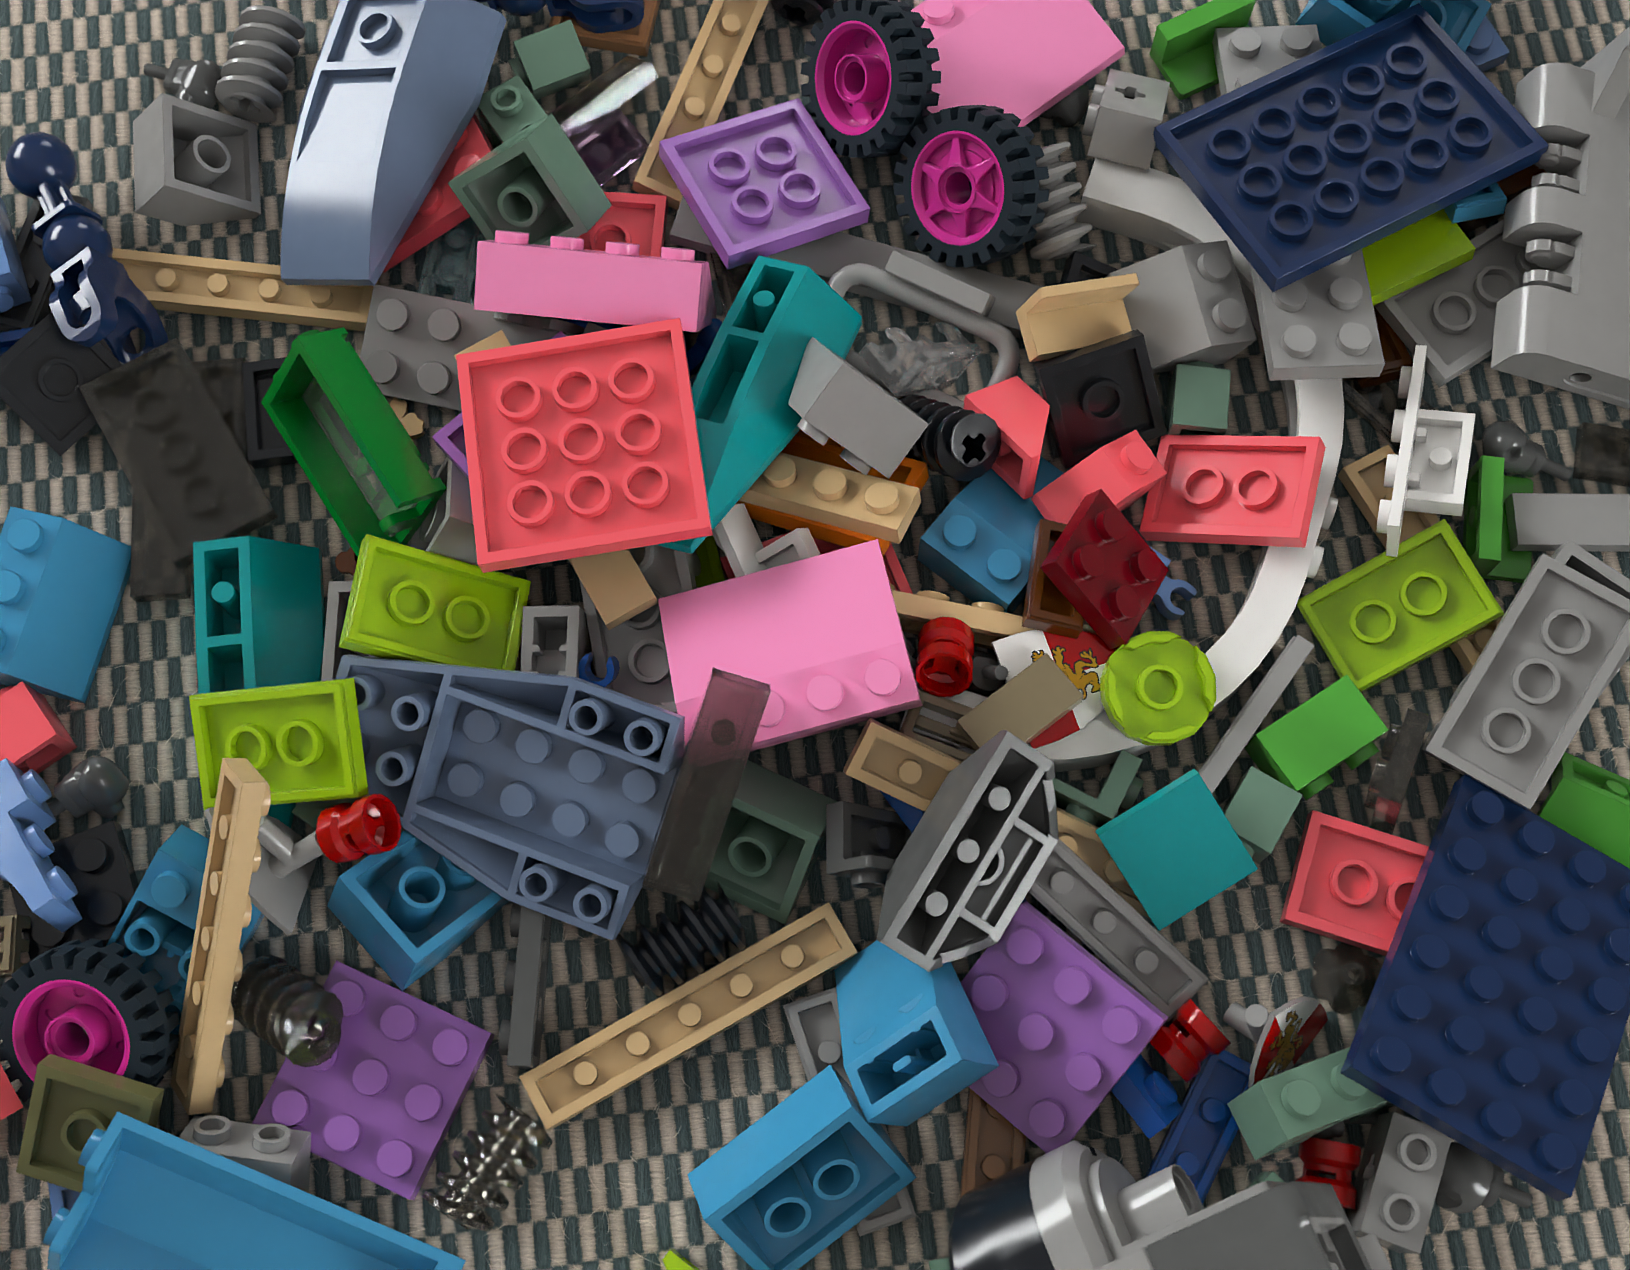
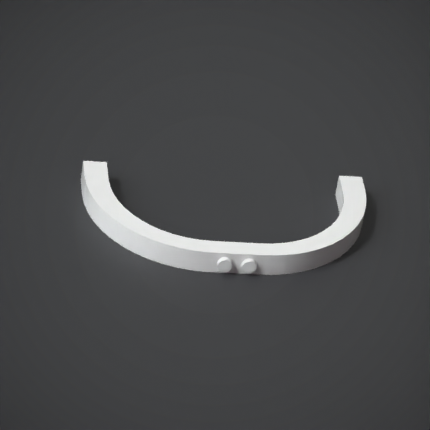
(1168, 215)

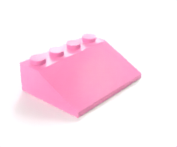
(1016, 52)
(592, 284)
(809, 629)

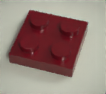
(1105, 569)

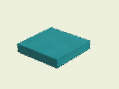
(1176, 849)

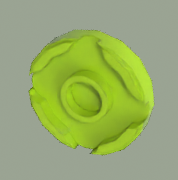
(1158, 688)

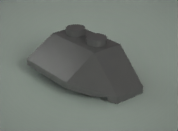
(972, 855)

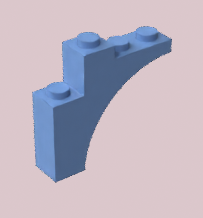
(27, 848)

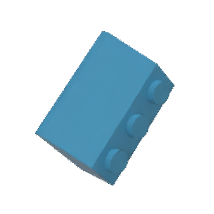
(56, 601)
(799, 1176)

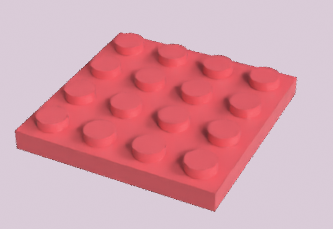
(582, 446)

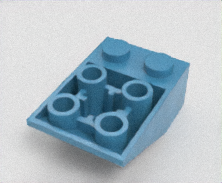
(164, 914)
(906, 1035)

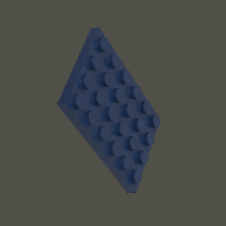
(1347, 146)
(1503, 990)

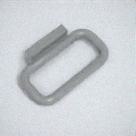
(939, 297)

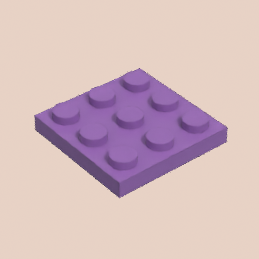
(763, 182)
(1055, 1027)
(386, 1088)

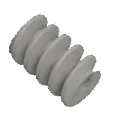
(259, 62)
(1059, 230)

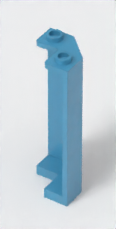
(182, 1207)

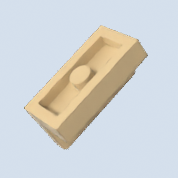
(1074, 315)

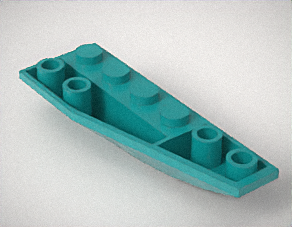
(751, 375)
(258, 618)

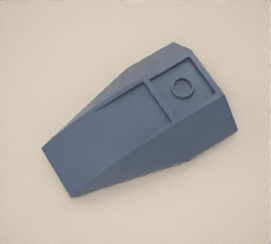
(378, 130)
(522, 778)

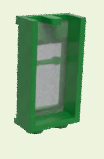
(350, 440)

